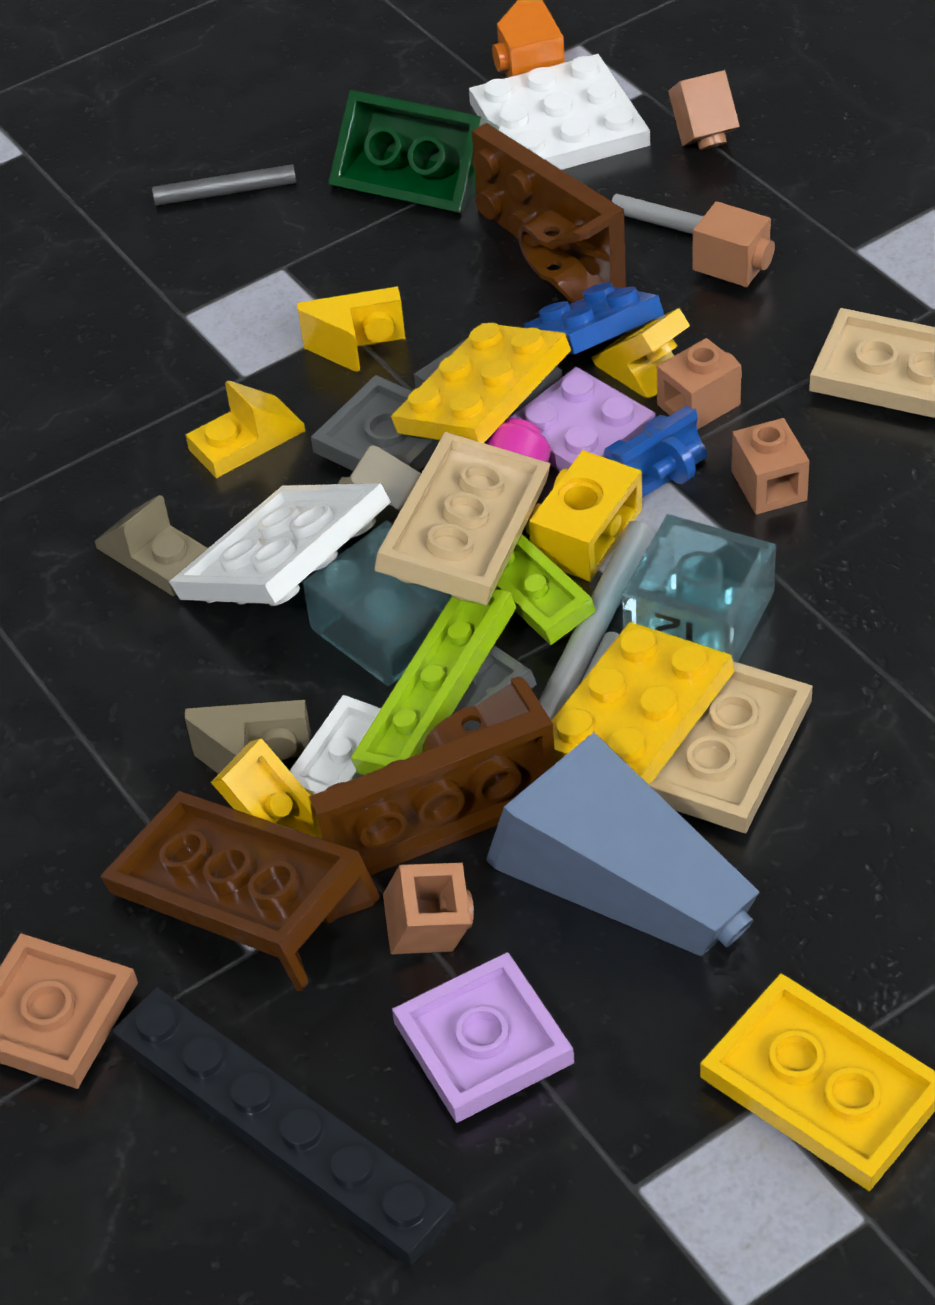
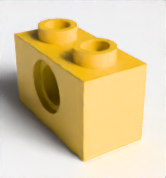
(586, 513)

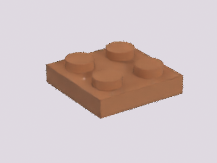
(58, 1008)

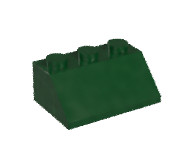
(406, 151)

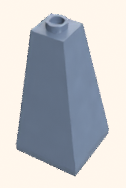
(621, 851)

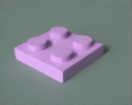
(584, 416)
(482, 1037)

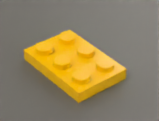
(481, 382)
(643, 697)
(823, 1080)

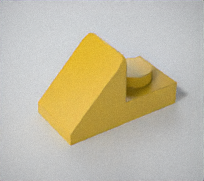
(341, 323)
(638, 352)
(250, 429)
(265, 788)

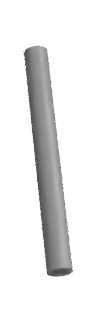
(590, 632)

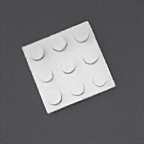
(564, 112)
(281, 543)

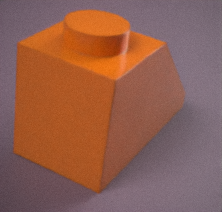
(527, 39)

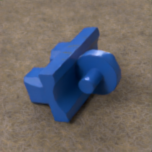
(663, 450)

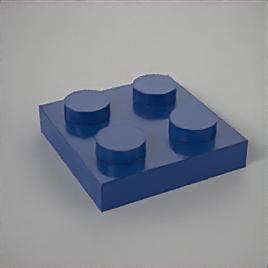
(599, 315)

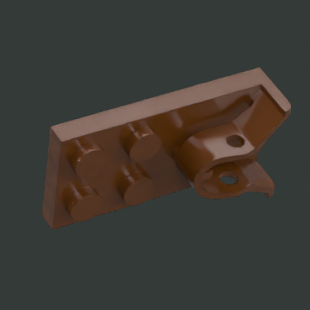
(550, 215)
(446, 789)
(241, 877)

